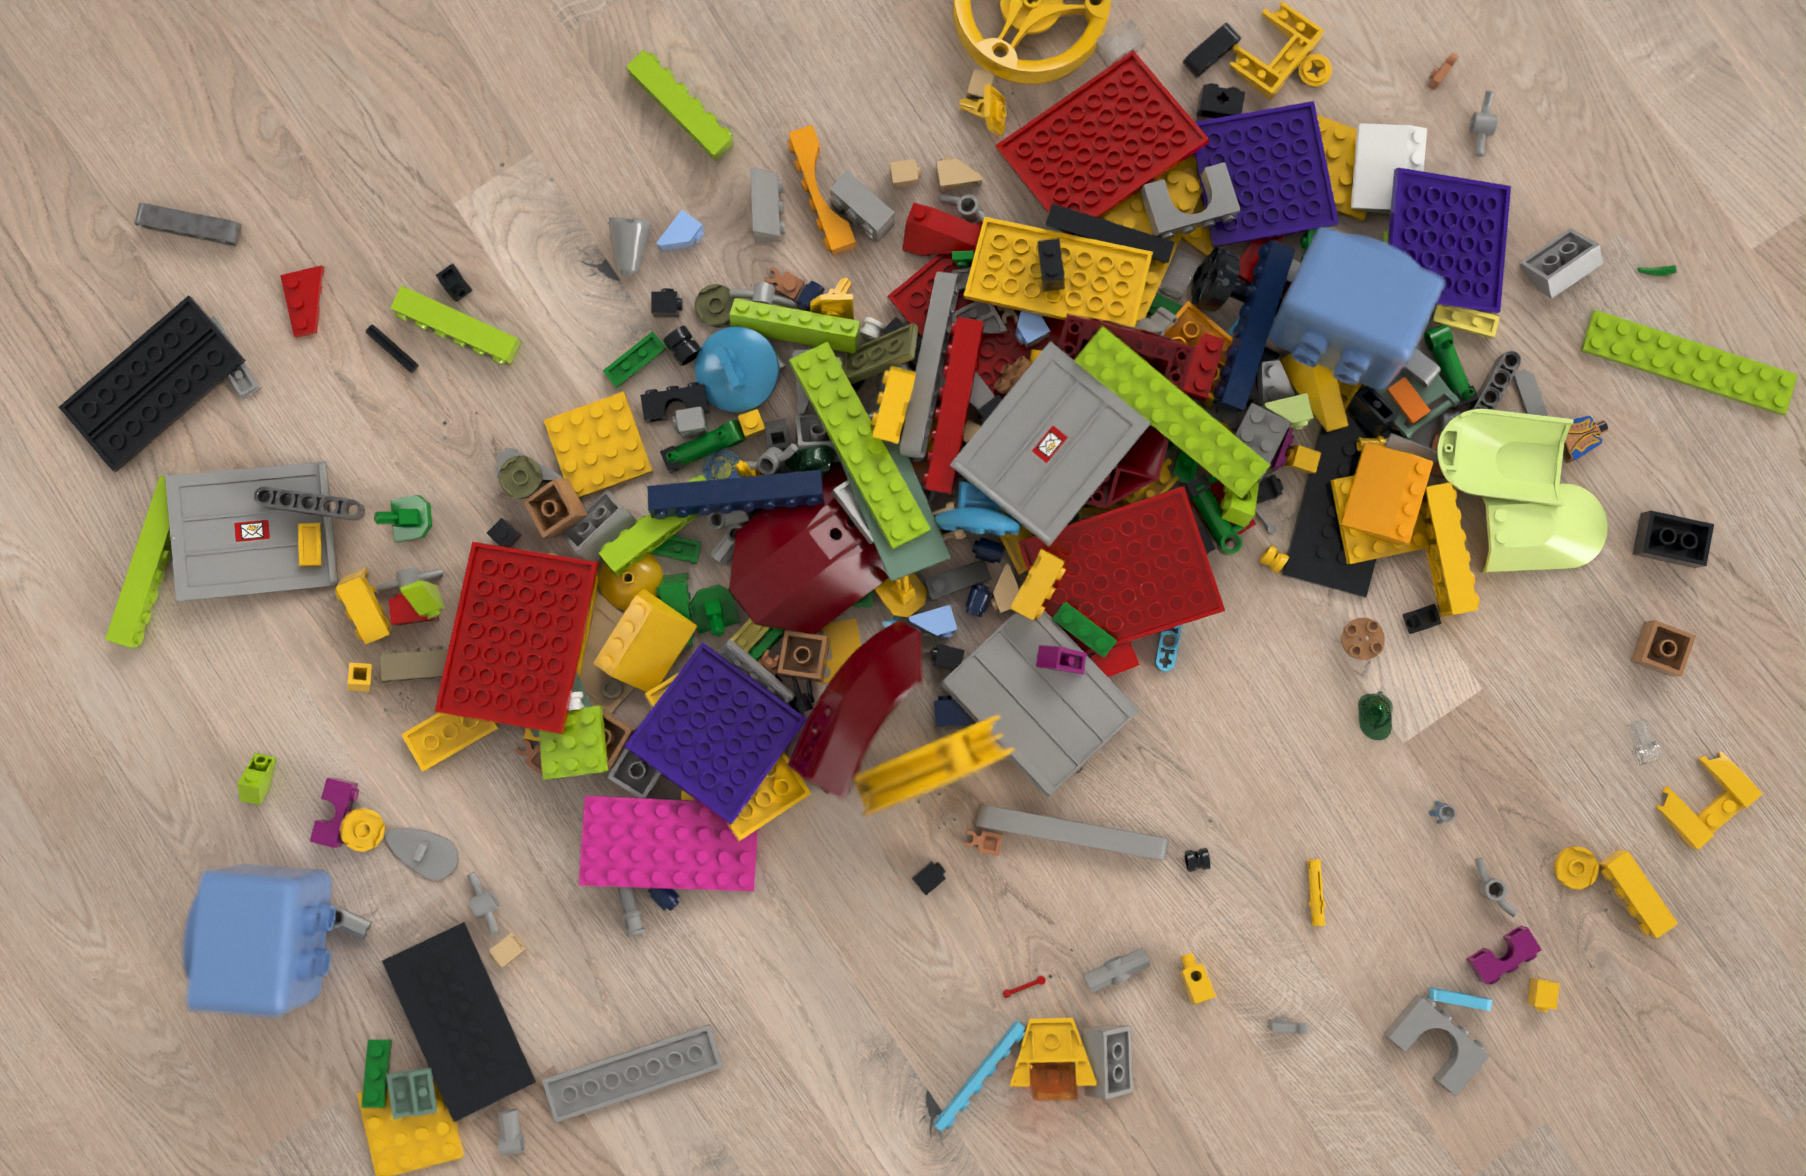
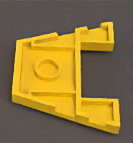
(1052, 1042)

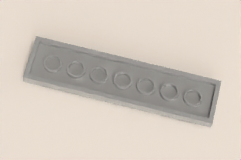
(632, 1073)

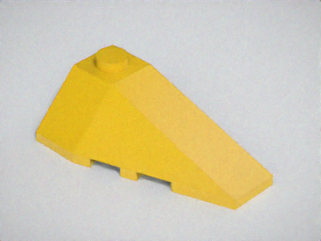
(1321, 391)

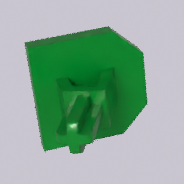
(408, 516)
(714, 610)

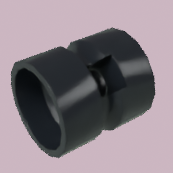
(681, 343)

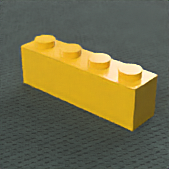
(1638, 894)

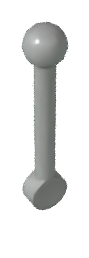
(1270, 528)

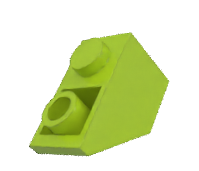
(256, 779)

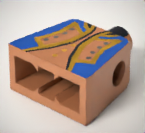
(1583, 437)

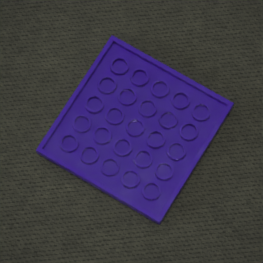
(1275, 172)
(1454, 232)
(715, 733)

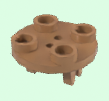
(1011, 375)
(1364, 648)

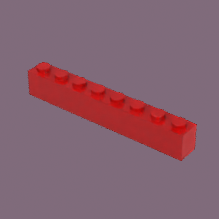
(954, 405)

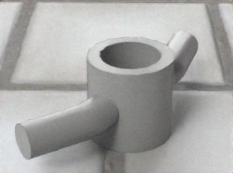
(1483, 123)
(963, 203)
(762, 293)
(772, 459)
(407, 577)
(1501, 890)
(484, 903)

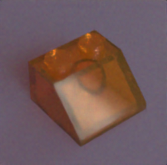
(1053, 1082)

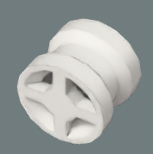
(871, 328)
(576, 701)

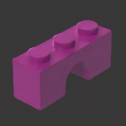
(341, 795)
(1520, 948)

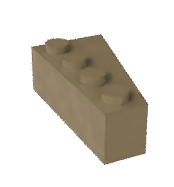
(412, 664)

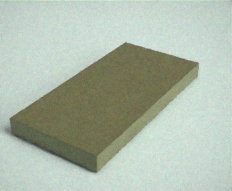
(881, 353)

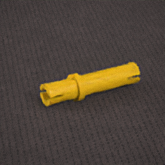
(1316, 892)

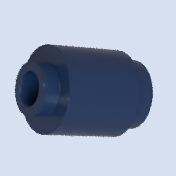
(809, 293)
(988, 550)
(978, 600)
(664, 897)

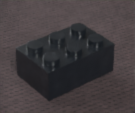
(1673, 539)

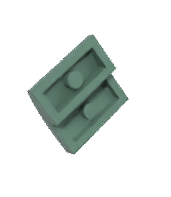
(411, 1092)

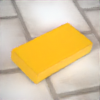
(310, 544)

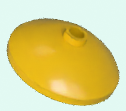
(645, 574)

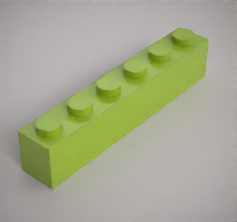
(680, 105)
(456, 325)
(796, 325)
(641, 539)

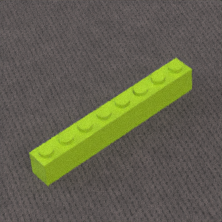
(144, 574)

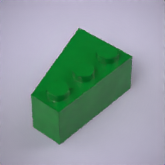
(675, 593)

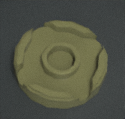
(714, 305)
(520, 476)

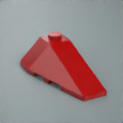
(938, 232)

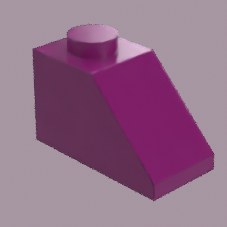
(1061, 659)

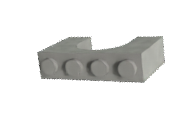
(1168, 220)
(1466, 1055)

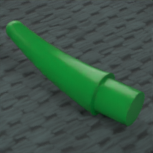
(1659, 271)

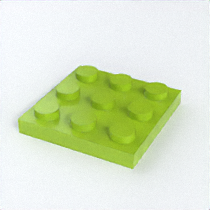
(577, 750)

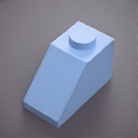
(681, 233)
(1031, 329)
(936, 621)

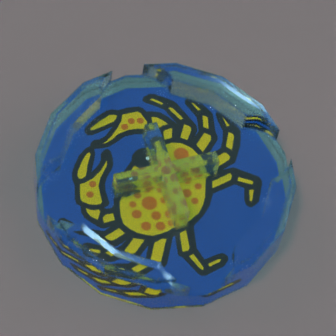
(721, 465)

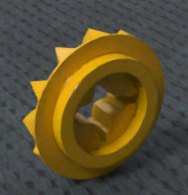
(1319, 62)

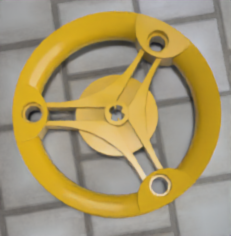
(1030, 19)
(929, 766)

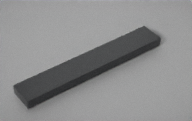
(1103, 230)

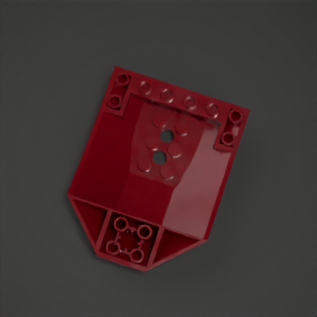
(1167, 356)
(794, 573)
(859, 703)

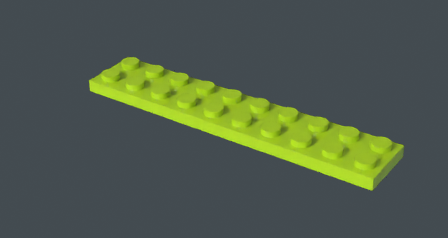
(1689, 362)
(1171, 412)
(861, 453)

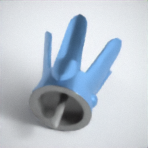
(1445, 812)

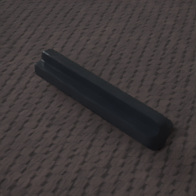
(389, 346)

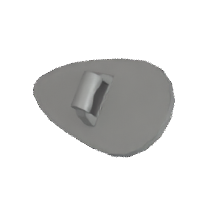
(424, 852)

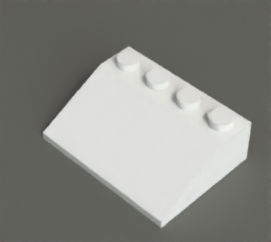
(1377, 154)

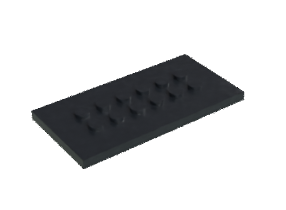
(152, 383)
(1316, 542)
(459, 1021)

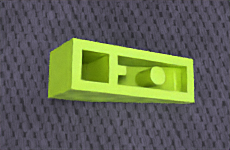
(424, 598)

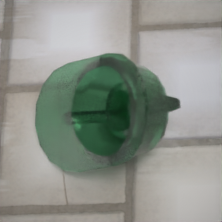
(812, 459)
(1375, 715)

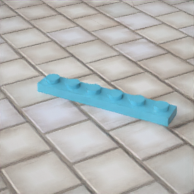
(985, 1069)

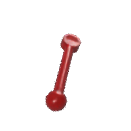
(1040, 980)

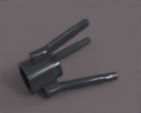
(802, 702)

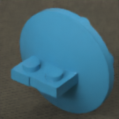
(737, 369)
(977, 514)

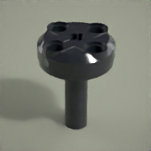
(1218, 280)

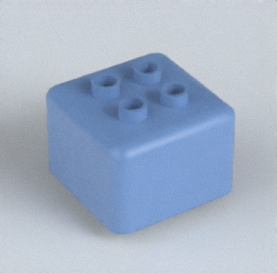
(1355, 308)
(258, 939)

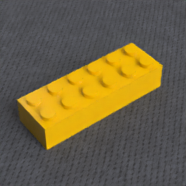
(1447, 552)

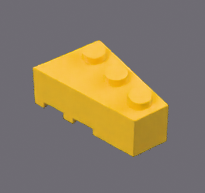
(893, 403)
(1038, 585)
(363, 607)

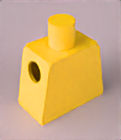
(1196, 990)

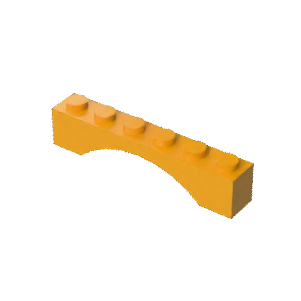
(836, 230)

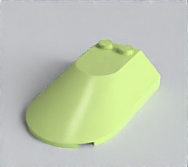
(1504, 455)
(1542, 535)

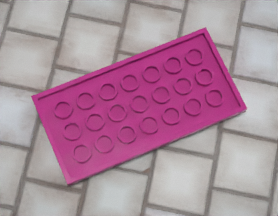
(662, 846)

